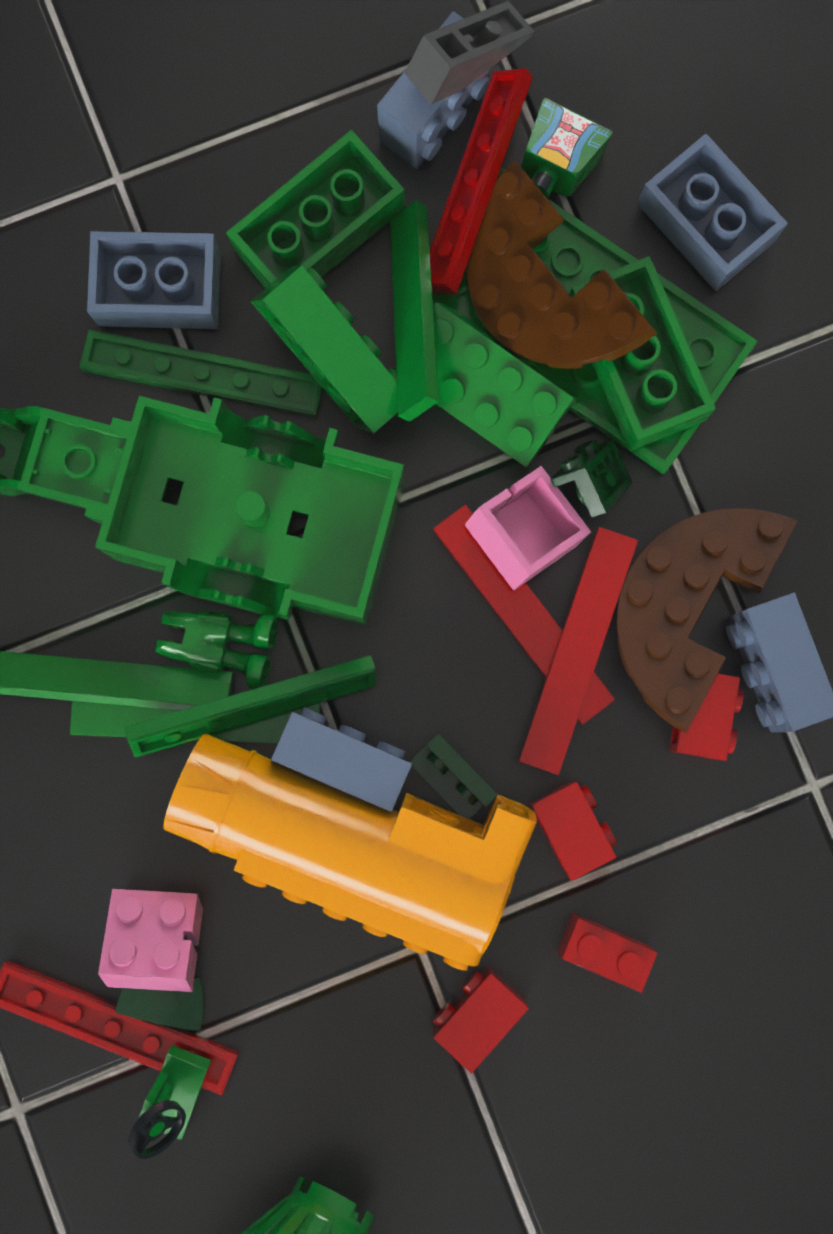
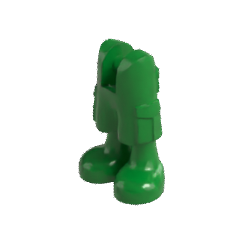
(207, 640)

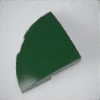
(165, 1007)

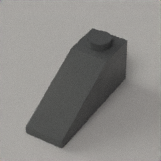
(465, 50)

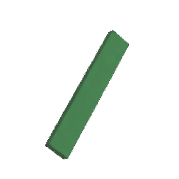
(413, 312)
(201, 373)
(110, 681)
(251, 706)
(110, 720)

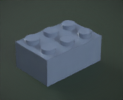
(413, 125)
(711, 212)
(154, 280)
(781, 665)
(342, 759)

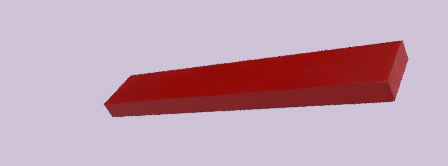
(476, 178)
(517, 609)
(577, 651)
(96, 1022)

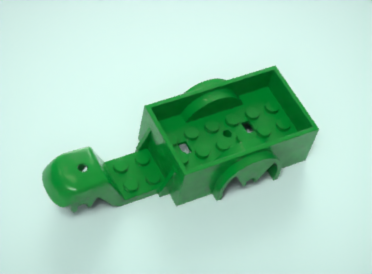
(234, 507)

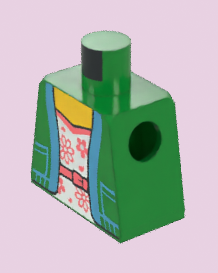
(563, 149)

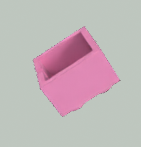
(529, 530)
(147, 942)

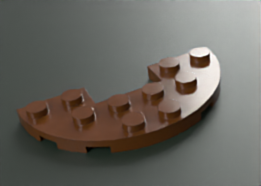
(527, 303)
(672, 588)

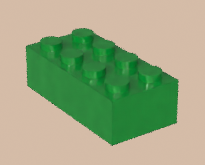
(319, 213)
(330, 347)
(658, 383)
(494, 388)

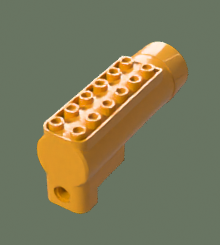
(398, 872)

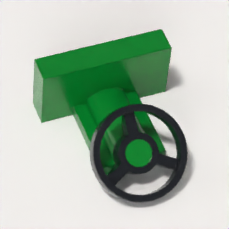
(169, 1103)

